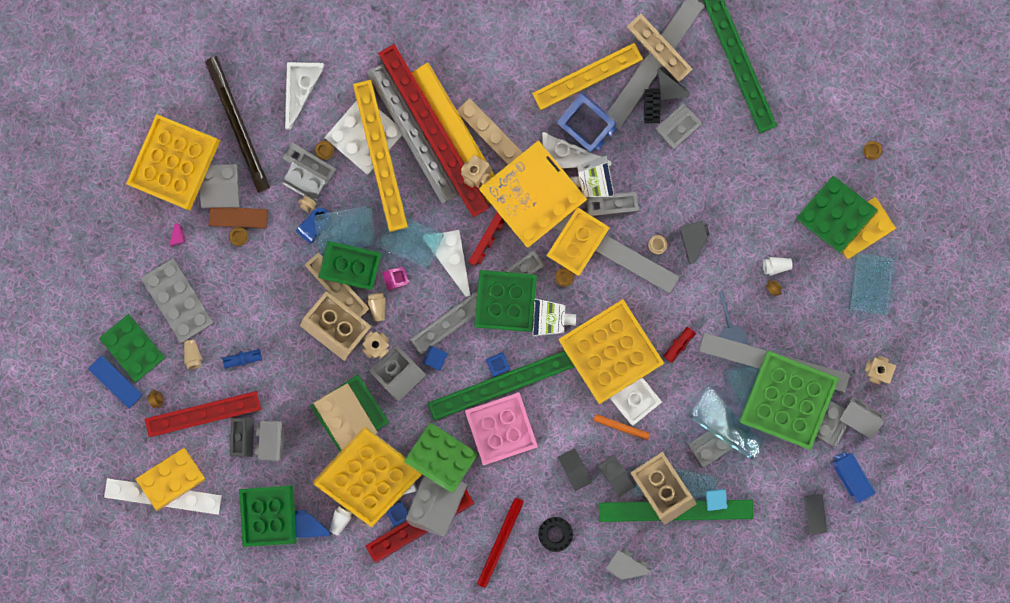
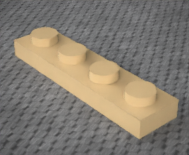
(659, 48)
(489, 131)
(338, 290)

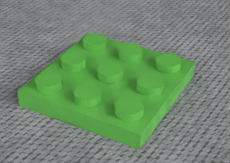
(441, 457)

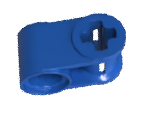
(307, 227)

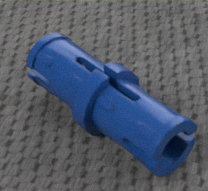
(242, 358)

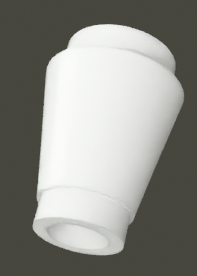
(776, 265)
(340, 520)

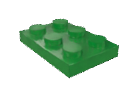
(349, 265)
(132, 348)

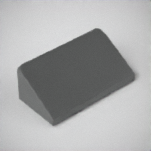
(242, 437)
(815, 514)

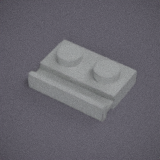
(678, 126)
(304, 180)
(831, 426)
(709, 448)

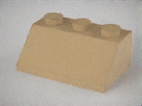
(335, 326)
(343, 415)

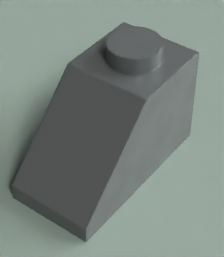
(694, 238)
(616, 476)

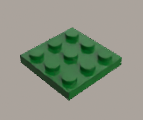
(837, 214)
(505, 300)
(366, 400)
(267, 516)

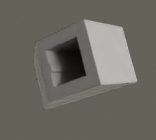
(625, 567)

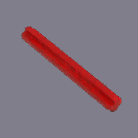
(500, 542)

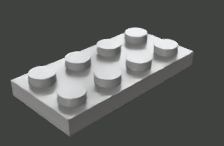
(177, 300)

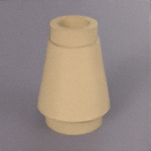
(377, 306)
(192, 355)

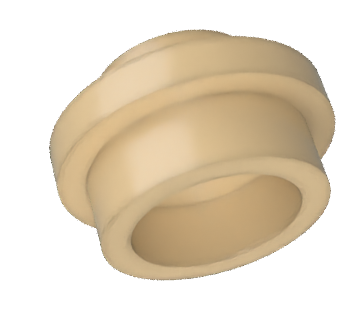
(307, 204)
(657, 244)

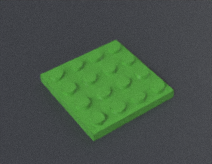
(788, 400)

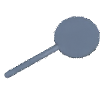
(732, 332)

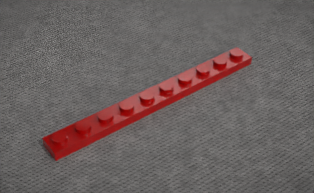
(432, 128)

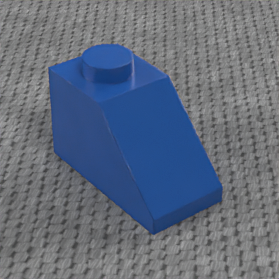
(309, 526)

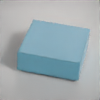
(716, 499)

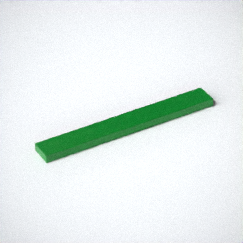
(740, 65)
(500, 385)
(645, 512)

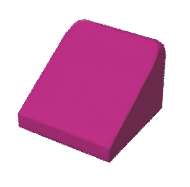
(177, 236)
(395, 278)

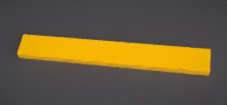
(447, 114)
(380, 155)

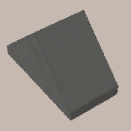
(670, 87)
(575, 469)

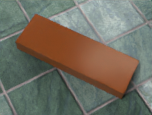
(238, 217)

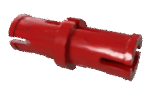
(679, 344)

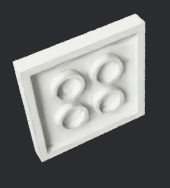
(351, 141)

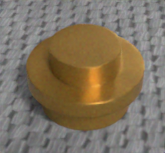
(324, 150)
(872, 150)
(238, 236)
(564, 277)
(774, 287)
(155, 399)

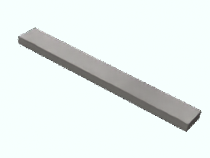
(648, 69)
(412, 133)
(632, 261)
(466, 309)
(754, 356)

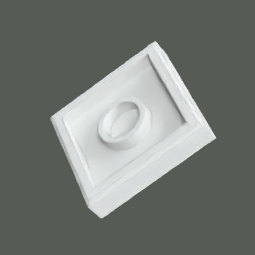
(636, 401)

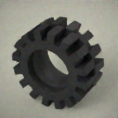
(652, 105)
(567, 534)

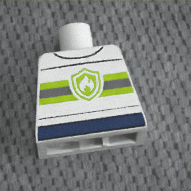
(594, 178)
(550, 318)

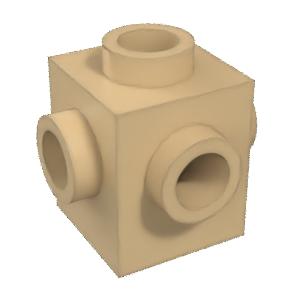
(476, 172)
(383, 347)
(887, 370)

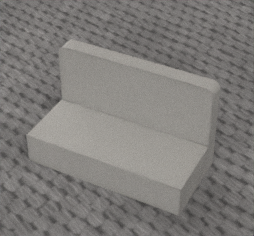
(862, 417)

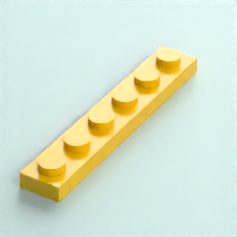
(587, 76)

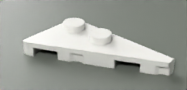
(299, 84)
(566, 154)
(452, 258)

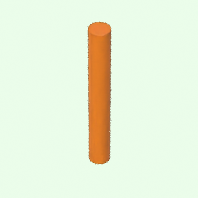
(622, 427)

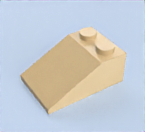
(663, 488)

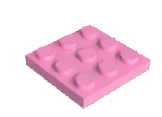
(501, 428)

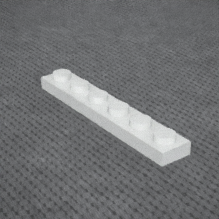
(189, 501)

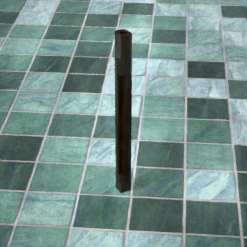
(237, 124)

